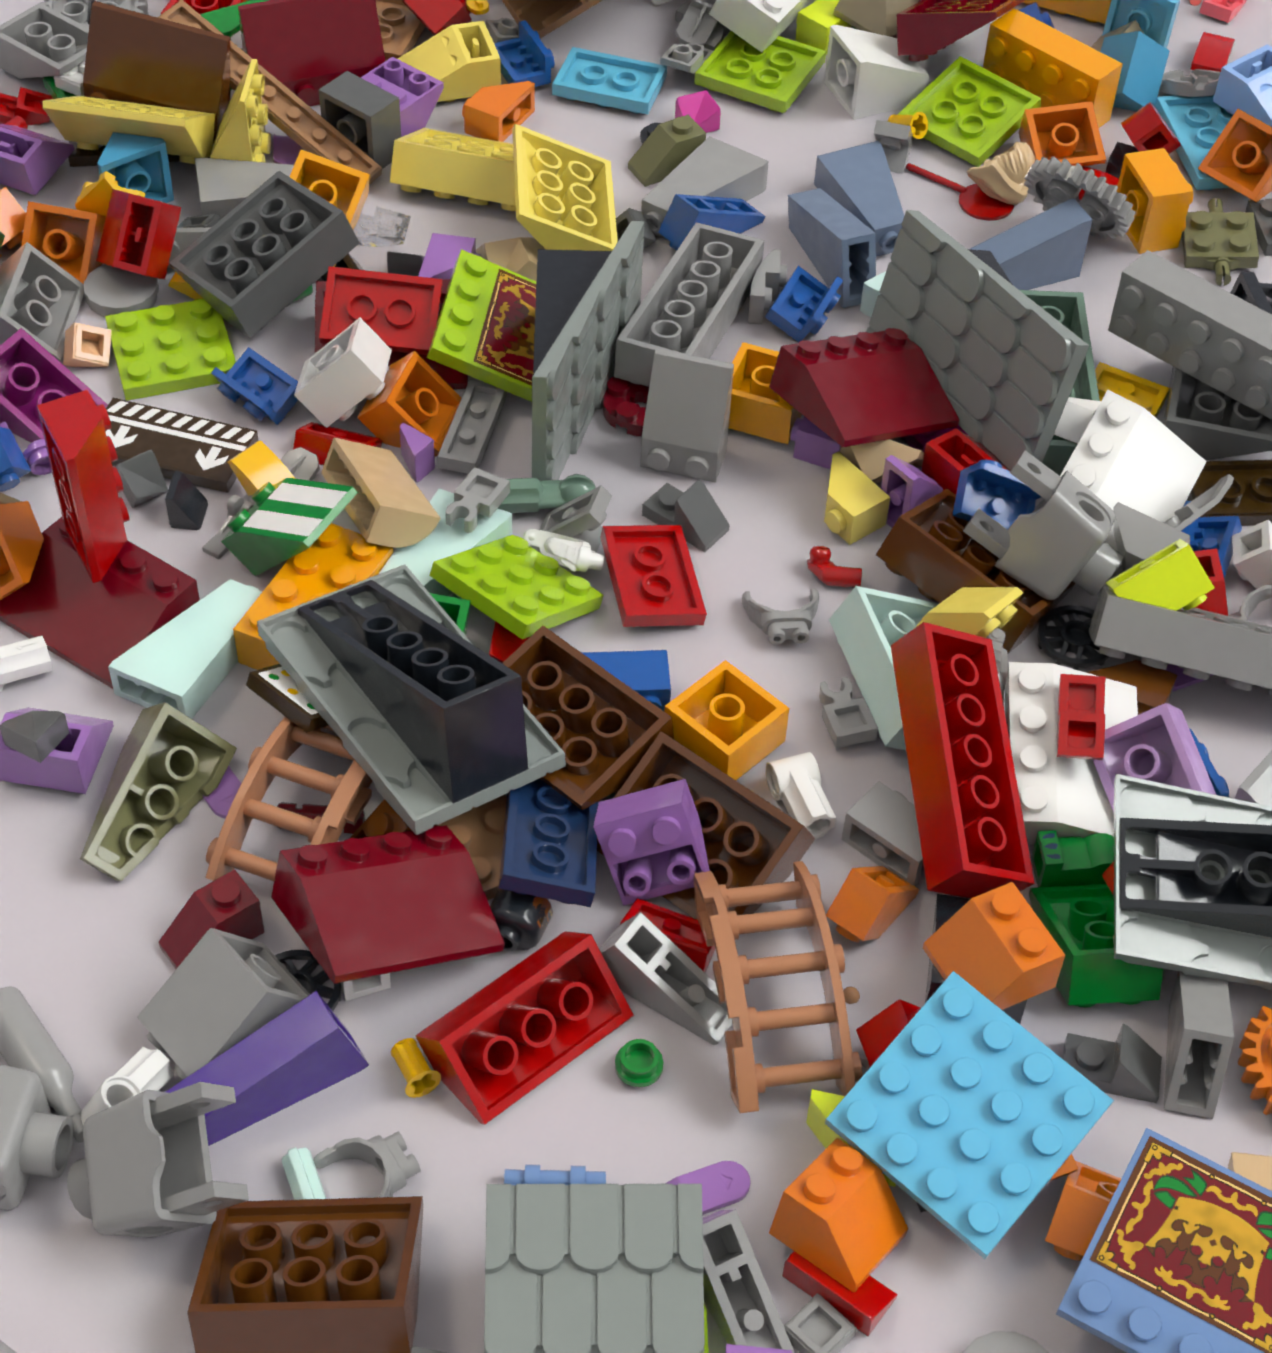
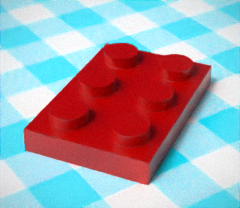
(395, 306)
(652, 576)

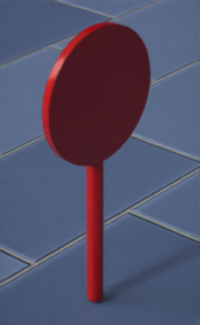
(971, 199)

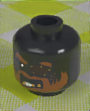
(520, 918)

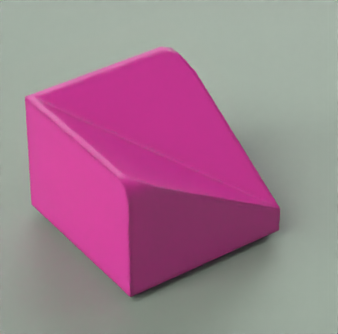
(701, 109)

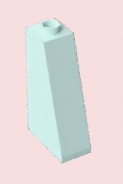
(447, 541)
(186, 655)

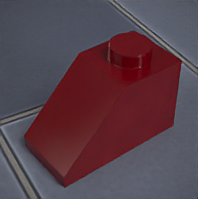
(220, 905)

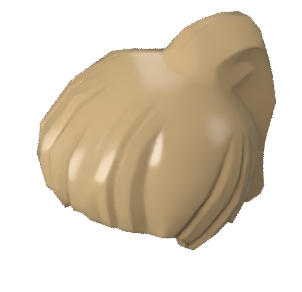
(1005, 174)

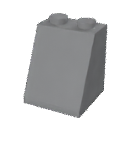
(218, 999)

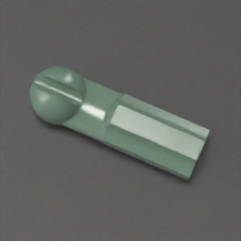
(533, 495)

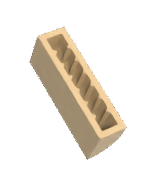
(388, 501)

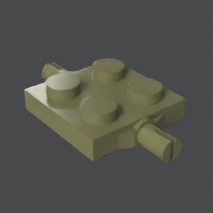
(1220, 241)

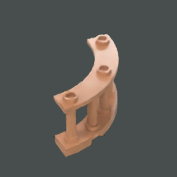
(347, 792)
(733, 971)

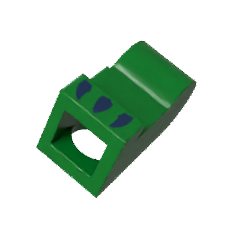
(1071, 859)

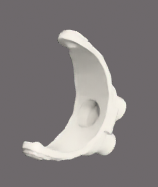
(566, 550)

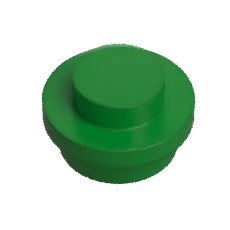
(639, 1063)

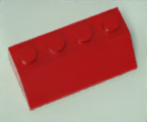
(85, 478)
(526, 1025)

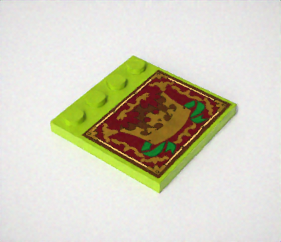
(488, 325)

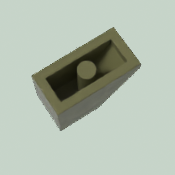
(666, 149)

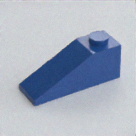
(718, 212)

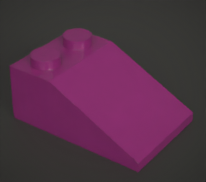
(31, 378)

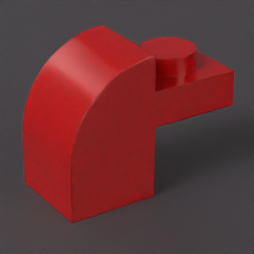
(1149, 130)

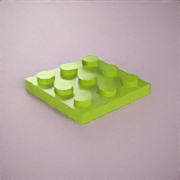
(763, 78)
(971, 110)
(169, 348)
(516, 585)

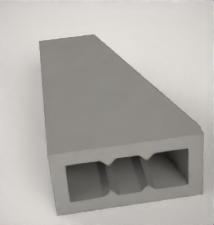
(711, 171)
(229, 182)

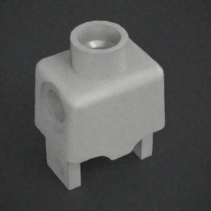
(1057, 540)
(29, 1135)
(151, 1164)

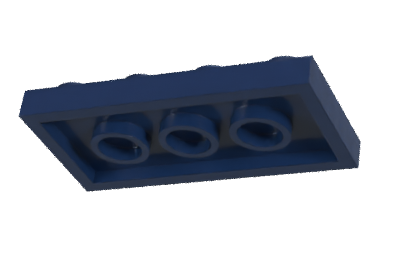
(548, 846)

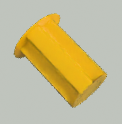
(918, 123)
(418, 1075)

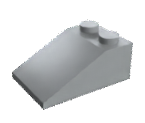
(41, 43)
(687, 415)

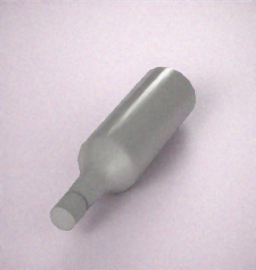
(30, 1047)

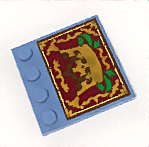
(1178, 1259)

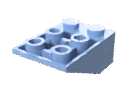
(1247, 85)

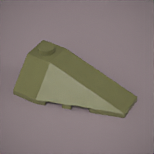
(153, 787)

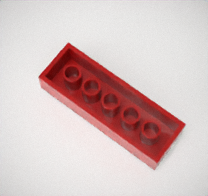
(960, 762)

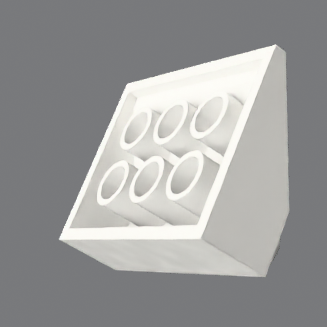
(1134, 461)
(1053, 789)

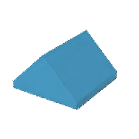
(1141, 68)
(139, 165)

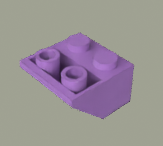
(415, 90)
(29, 158)
(68, 765)
(652, 841)

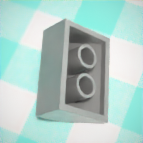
(38, 299)

